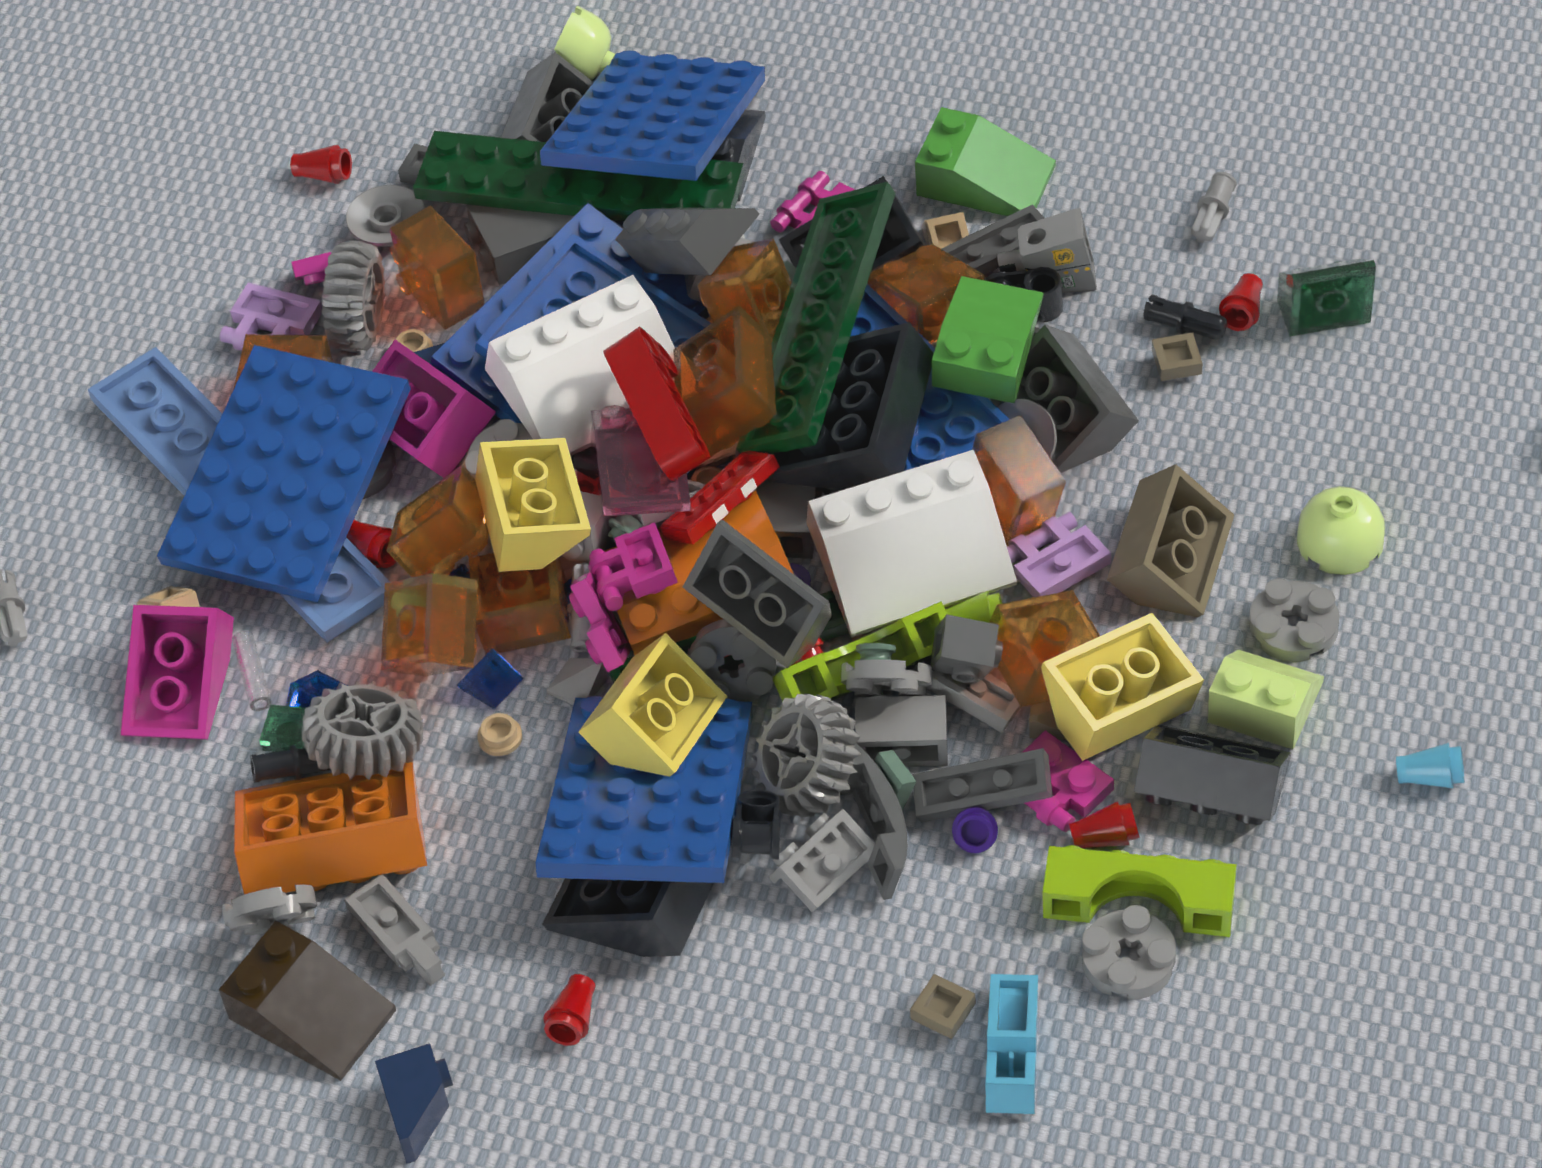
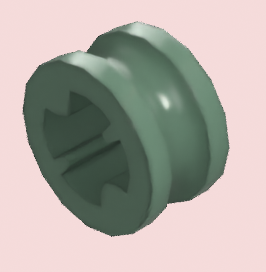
(875, 651)

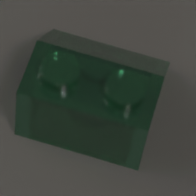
(1327, 296)

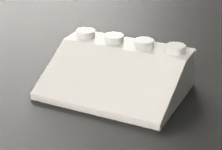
(557, 364)
(910, 542)

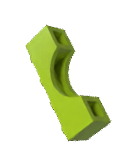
(822, 672)
(1085, 880)

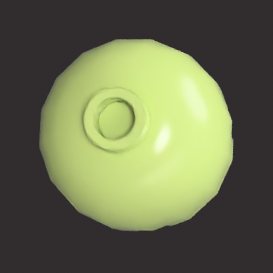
(585, 43)
(1341, 530)

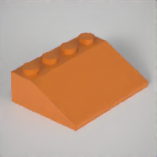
(674, 608)
(328, 830)

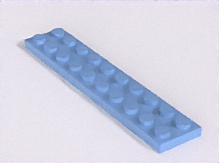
(173, 428)

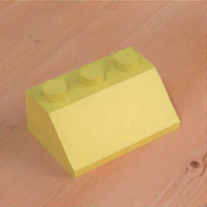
(530, 501)
(1119, 686)
(654, 710)

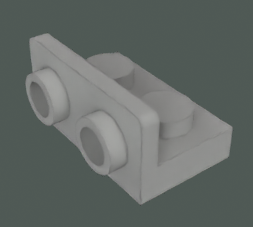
(825, 860)

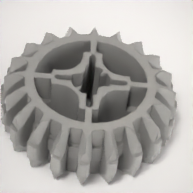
(353, 296)
(812, 728)
(362, 730)

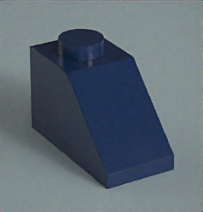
(415, 1095)

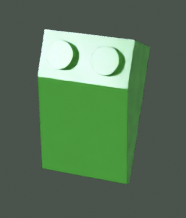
(980, 165)
(985, 339)

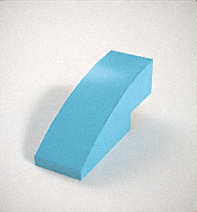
(1012, 1044)

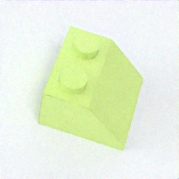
(1262, 698)

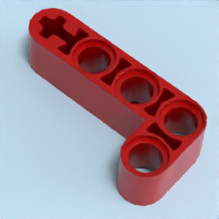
(647, 383)

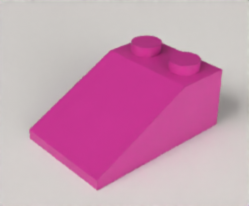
(438, 414)
(175, 671)

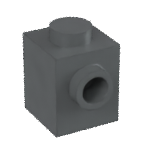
(965, 648)

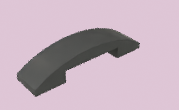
(884, 820)

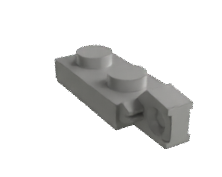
(396, 928)

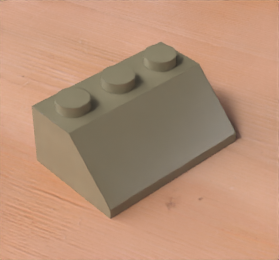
(1171, 544)

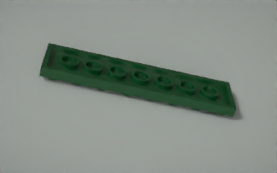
(511, 176)
(821, 315)

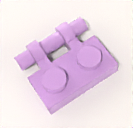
(271, 311)
(1063, 562)

